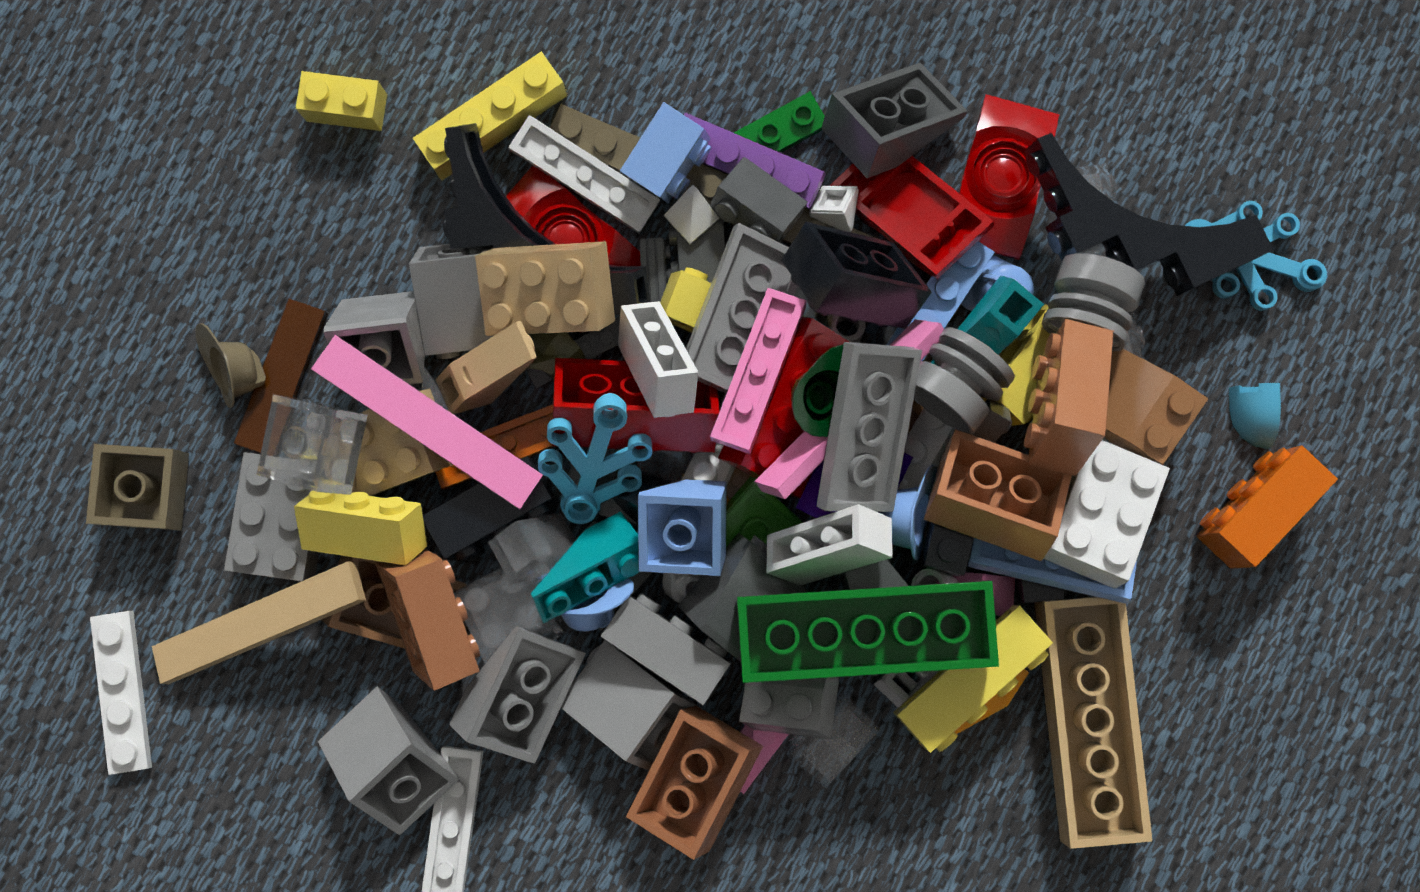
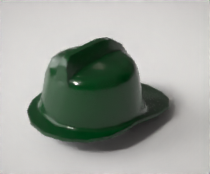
(815, 393)

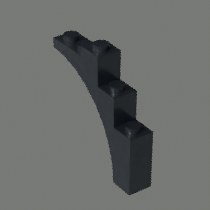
(488, 217)
(1091, 219)

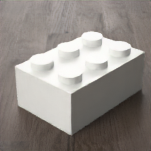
(1108, 514)

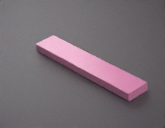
(426, 422)
(809, 451)

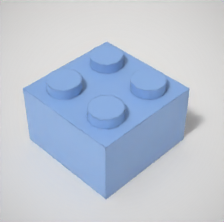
(667, 154)

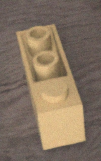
(486, 370)

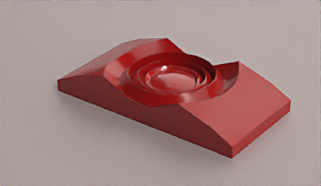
(998, 174)
(918, 214)
(565, 219)

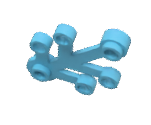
(1269, 261)
(582, 501)

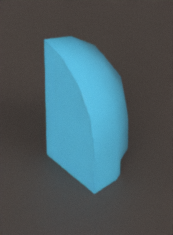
(1256, 413)

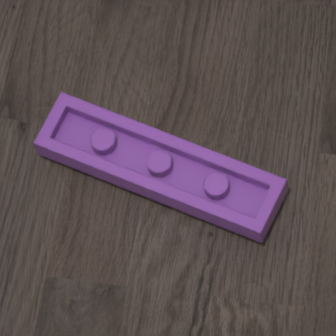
(731, 148)

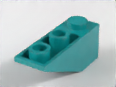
(1001, 314)
(593, 564)

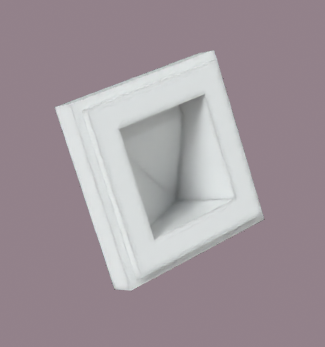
(836, 206)
(691, 215)

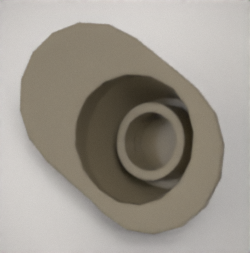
(231, 364)

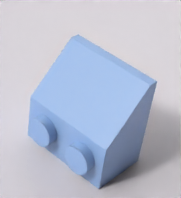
(683, 528)

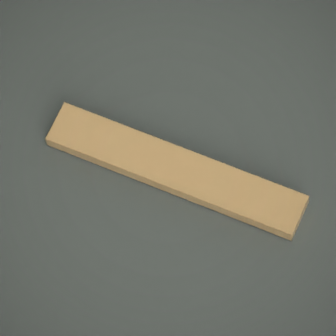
(259, 623)

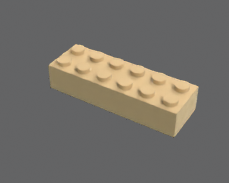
(1093, 723)

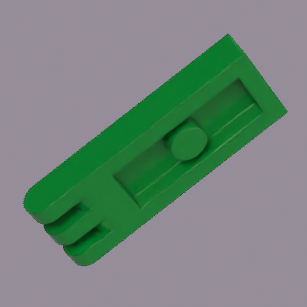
(786, 124)

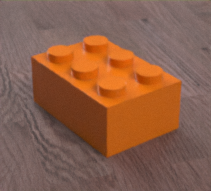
(1265, 506)

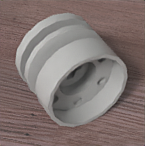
(1095, 293)
(963, 375)

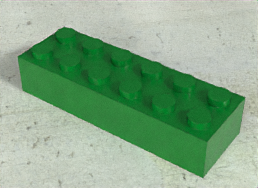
(867, 631)

